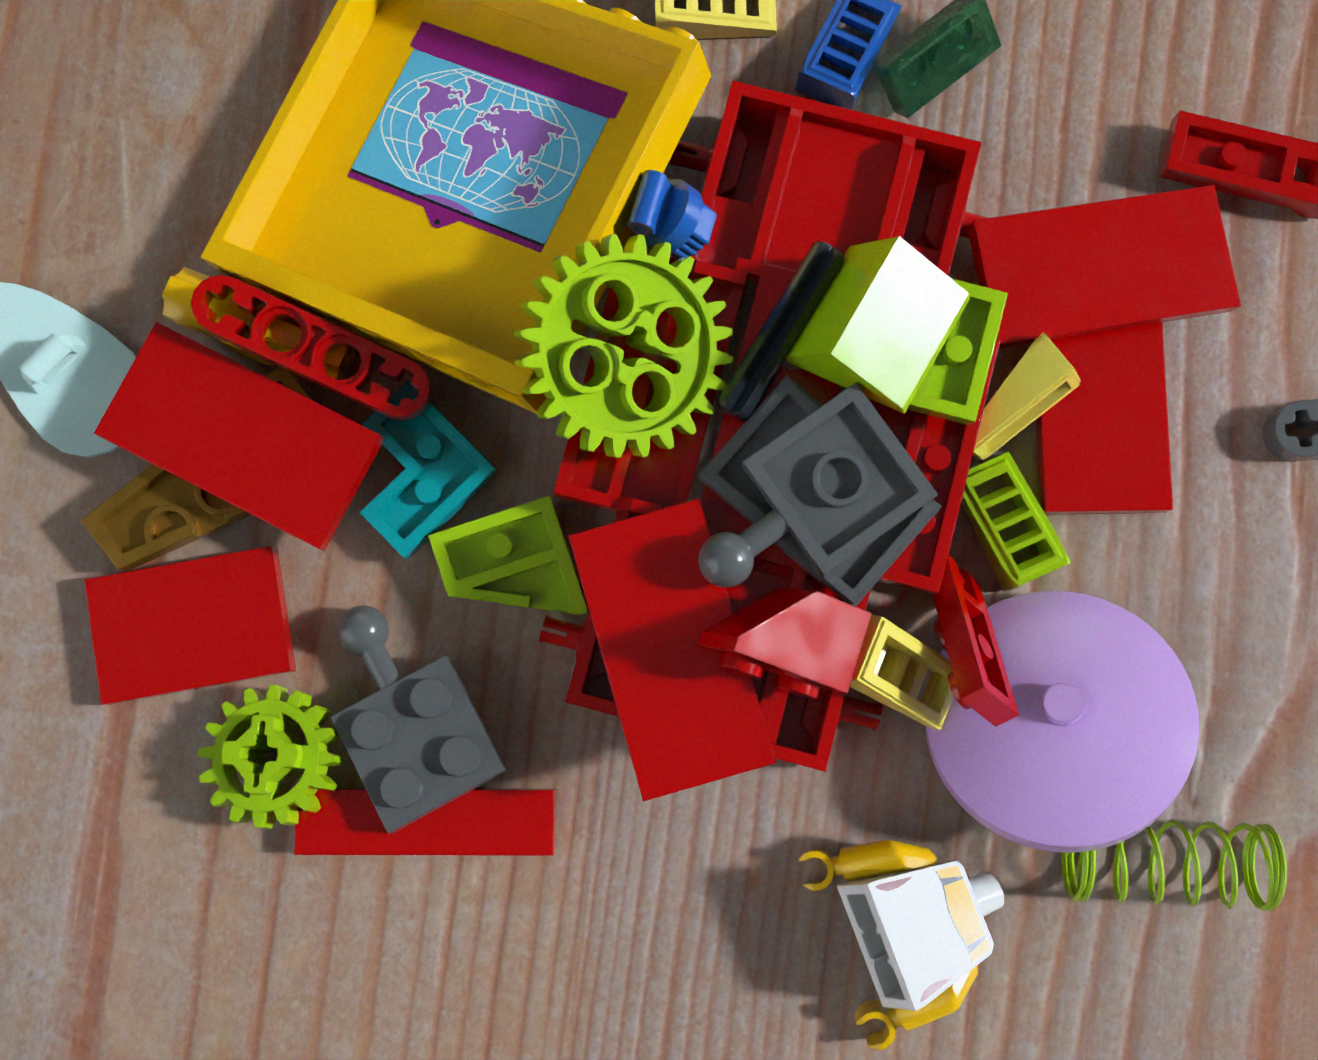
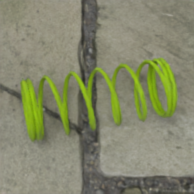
(1276, 870)

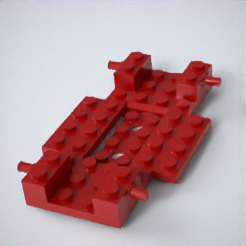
(779, 183)

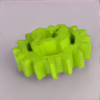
(270, 781)

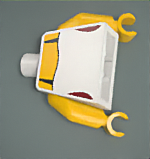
(915, 928)

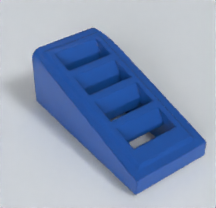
(833, 87)

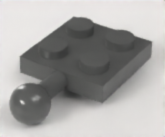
(830, 484)
(416, 736)

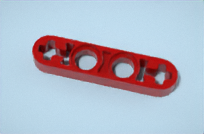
(315, 343)

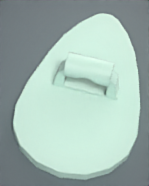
(59, 368)

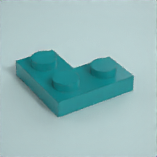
(437, 479)

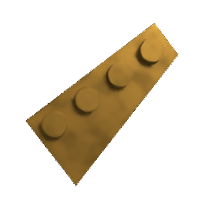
(163, 511)

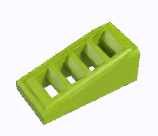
(1040, 530)

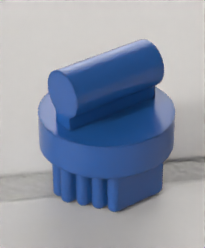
(671, 214)

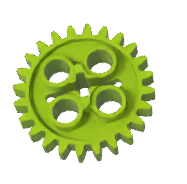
(643, 290)

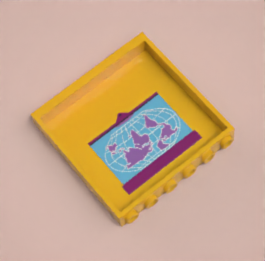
(449, 162)

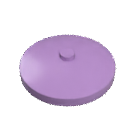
(1097, 733)

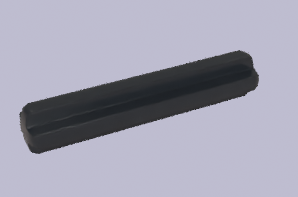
(780, 331)

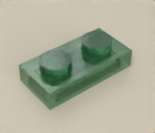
(937, 54)

